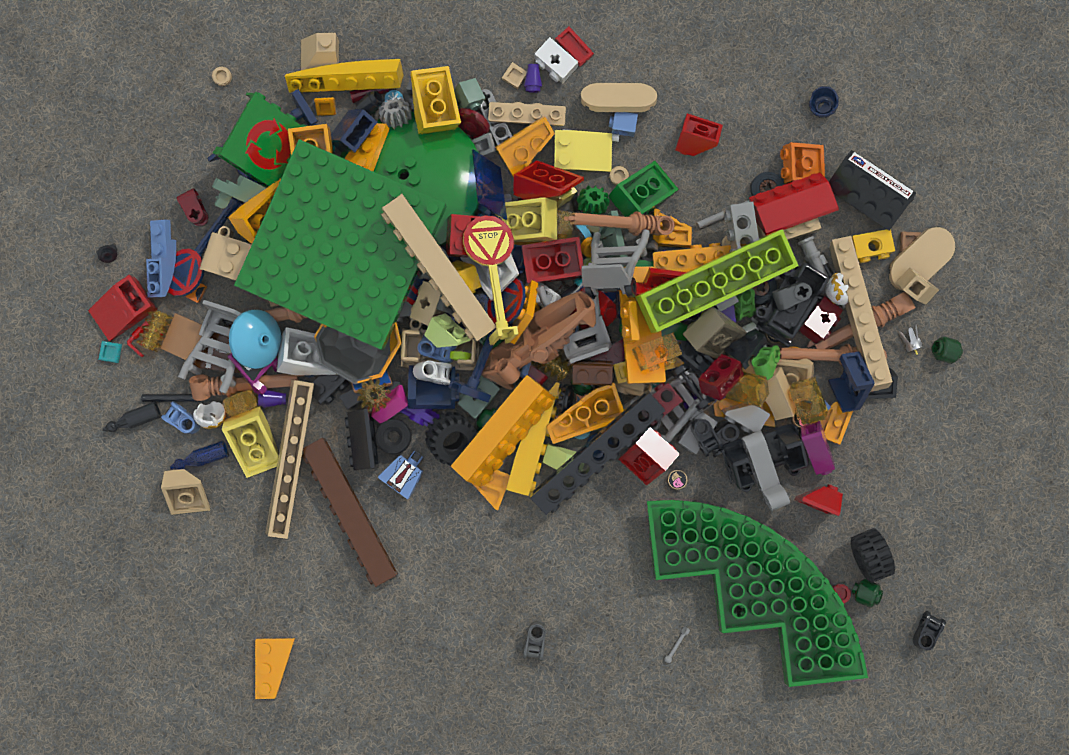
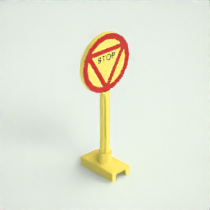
(489, 244)

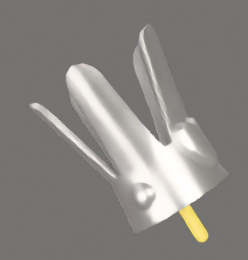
(914, 343)

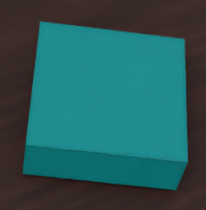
(110, 352)

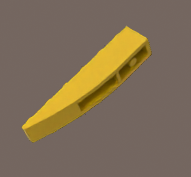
(348, 76)
(529, 451)

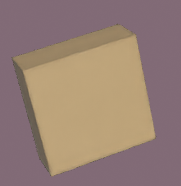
(514, 75)

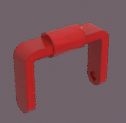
(135, 335)

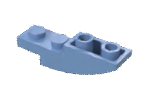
(163, 253)

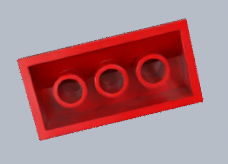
(794, 203)

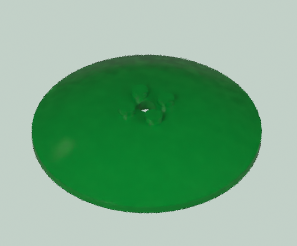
(437, 166)

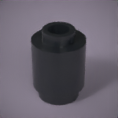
(370, 102)

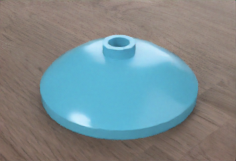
(247, 336)

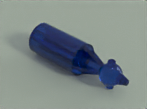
(203, 456)

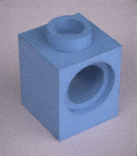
(623, 123)

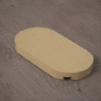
(618, 97)
(924, 255)

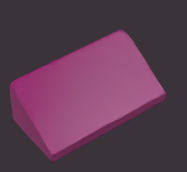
(396, 404)

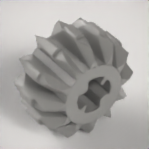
(395, 112)

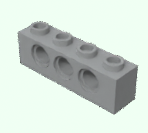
(749, 232)

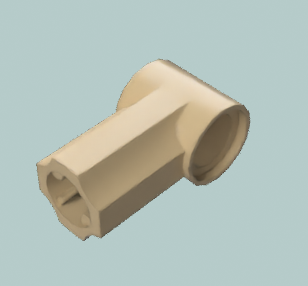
(633, 389)

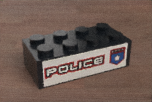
(870, 190)

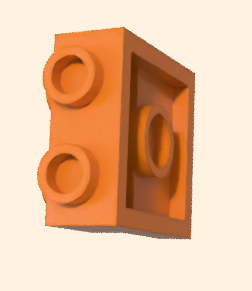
(801, 161)

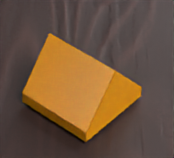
(325, 106)

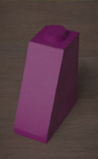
(817, 448)

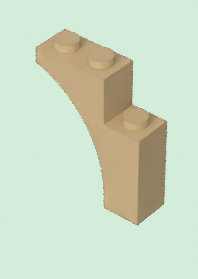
(778, 396)

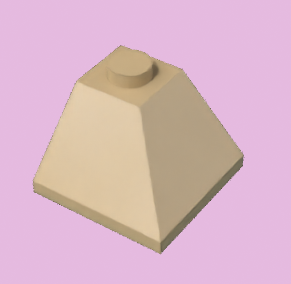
(319, 50)
(183, 492)

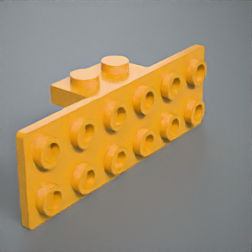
(689, 259)
(636, 332)

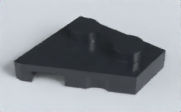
(746, 347)

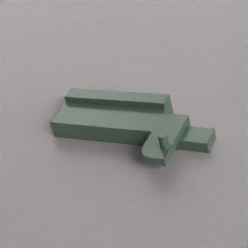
(243, 190)

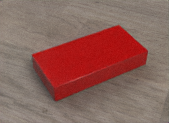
(574, 46)

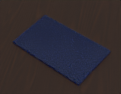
(489, 185)

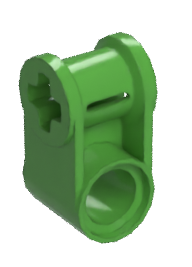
(745, 304)
(766, 361)

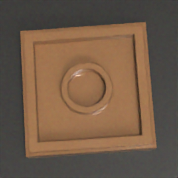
(181, 336)

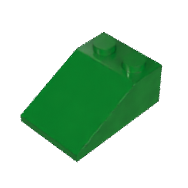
(643, 190)

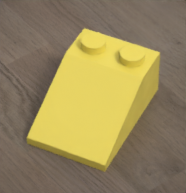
(583, 151)
(532, 219)
(251, 441)

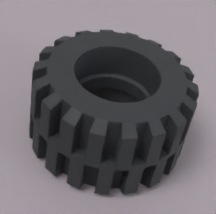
(444, 426)
(872, 555)

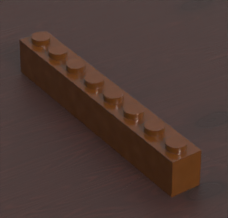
(349, 511)

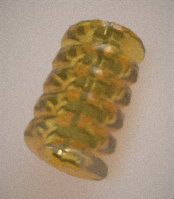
(153, 331)
(557, 368)

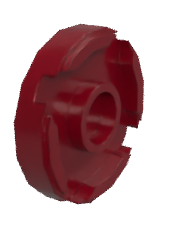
(473, 123)

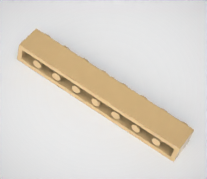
(438, 267)
(860, 312)
(289, 459)

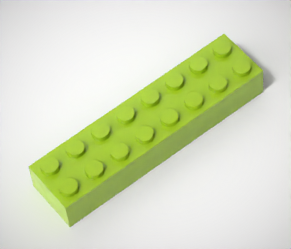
(716, 281)

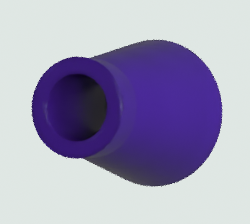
(533, 80)
(271, 399)

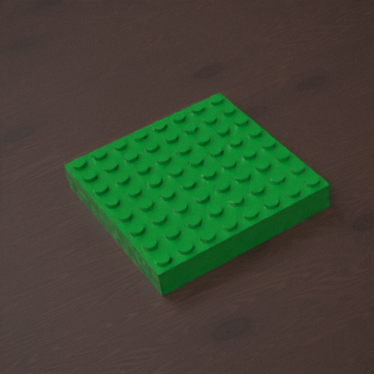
(331, 250)

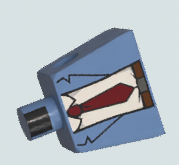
(403, 474)

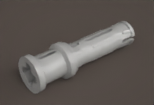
(812, 255)

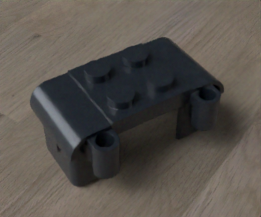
(786, 323)
(784, 447)

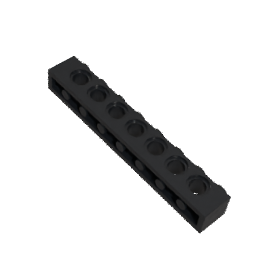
(599, 442)

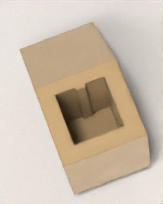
(917, 286)

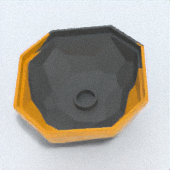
(353, 357)

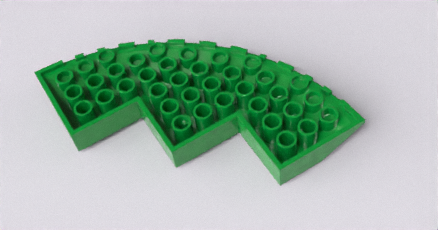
(764, 578)

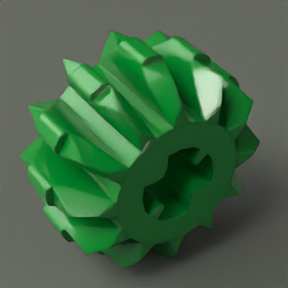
(593, 200)

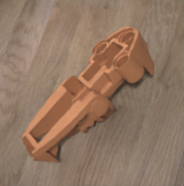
(541, 340)

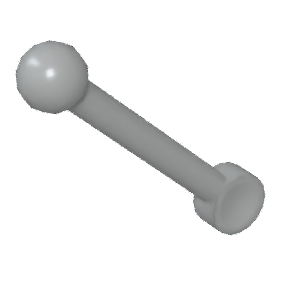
(685, 631)

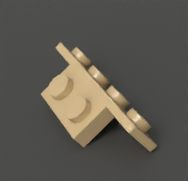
(526, 113)

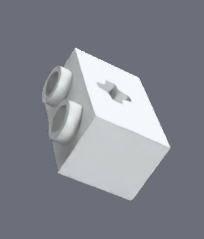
(552, 51)

